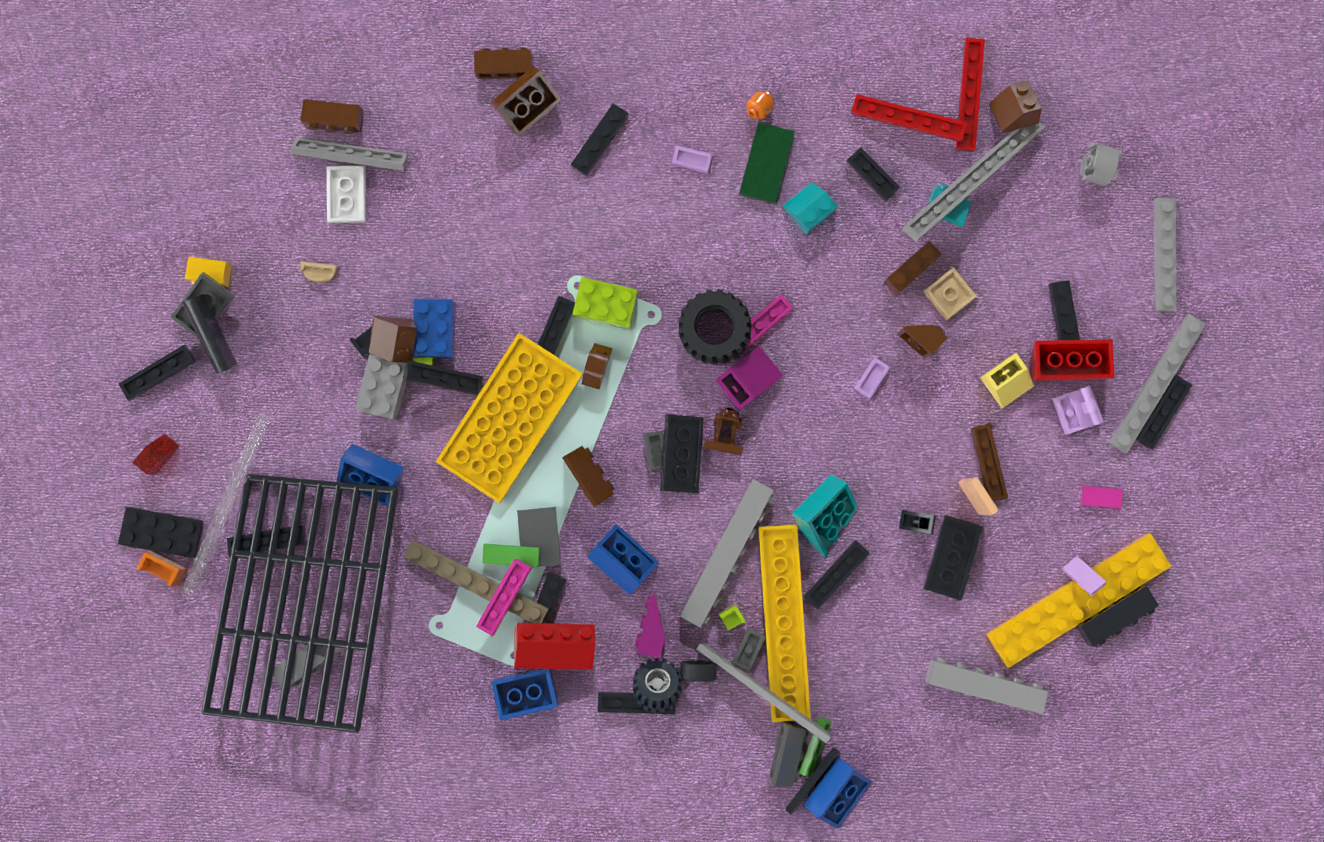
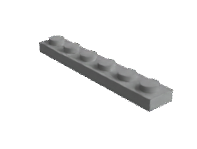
(349, 153)
(1165, 254)

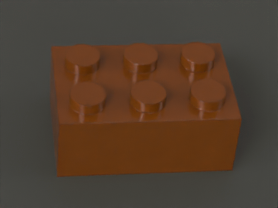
(526, 101)

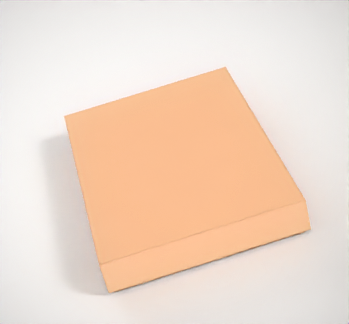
(978, 496)

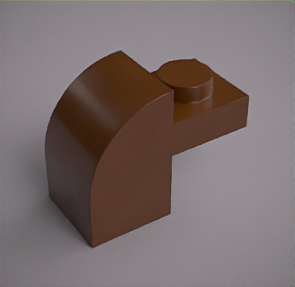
(596, 366)

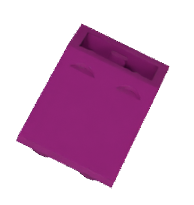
(748, 378)
(653, 634)

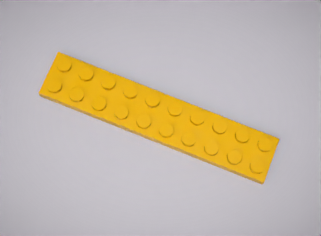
(1073, 605)
(784, 618)

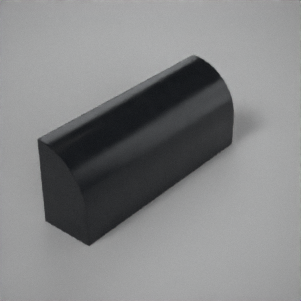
(209, 333)

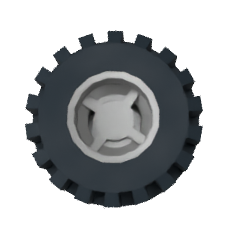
(660, 677)

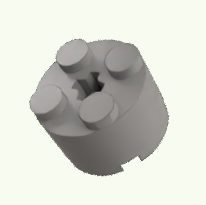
(1100, 164)

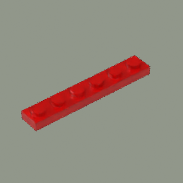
(970, 91)
(909, 118)

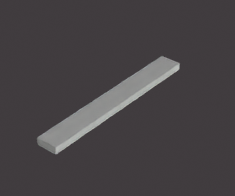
(764, 692)

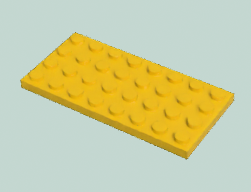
(509, 418)

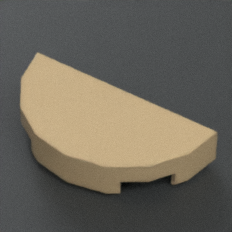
(318, 272)

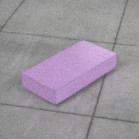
(691, 159)
(871, 378)
(1084, 576)

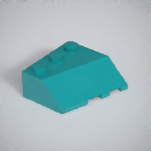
(826, 513)

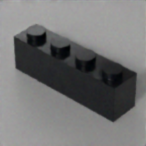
(1117, 616)

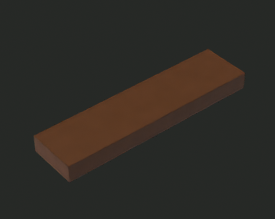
(989, 462)

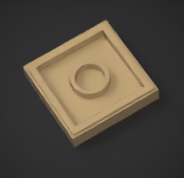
(949, 294)

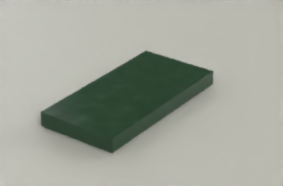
(766, 163)

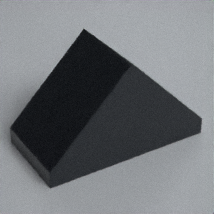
(917, 522)

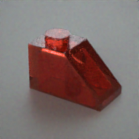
(156, 455)

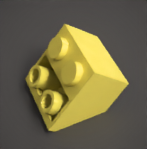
(1008, 380)

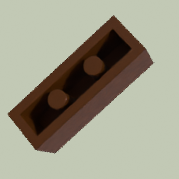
(502, 63)
(331, 116)
(912, 268)

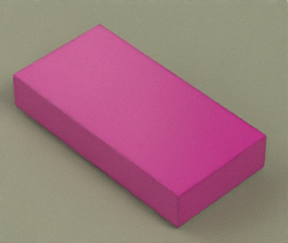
(1101, 497)

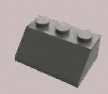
(788, 754)

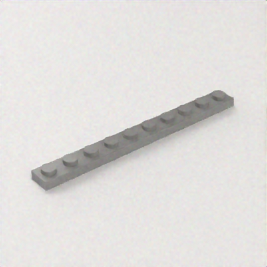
(970, 181)

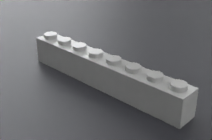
(726, 553)

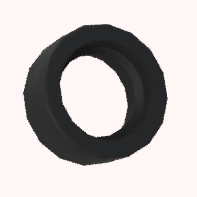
(698, 670)

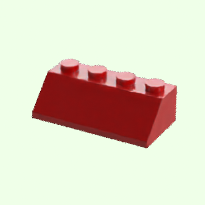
(1072, 360)
(554, 646)

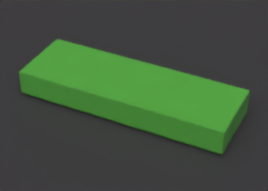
(507, 553)
(814, 749)

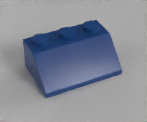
(368, 468)
(622, 559)
(837, 793)

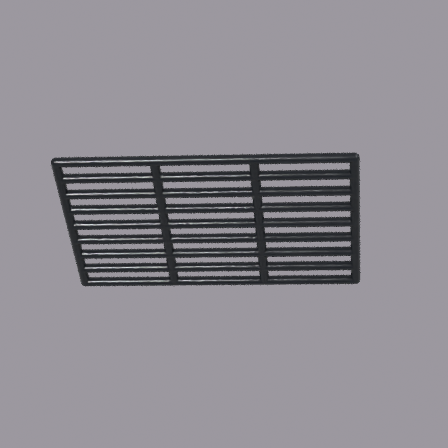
(294, 639)

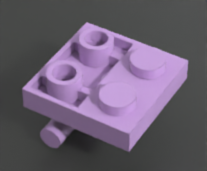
(1077, 410)

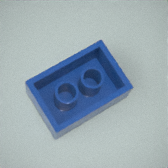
(435, 328)
(524, 693)

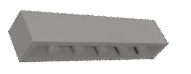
(987, 686)

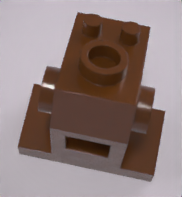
(725, 444)

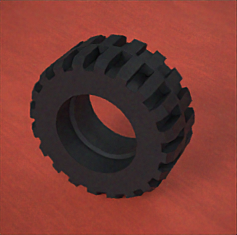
(708, 302)

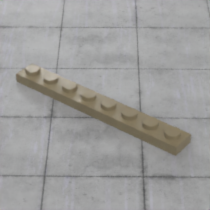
(471, 580)

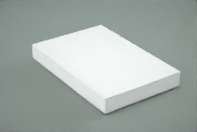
(346, 194)

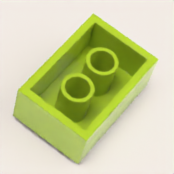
(605, 303)

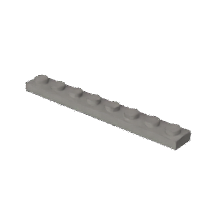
(1156, 383)

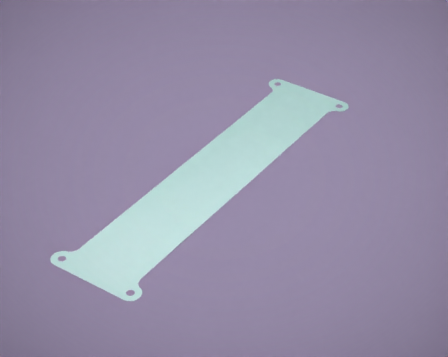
(545, 477)

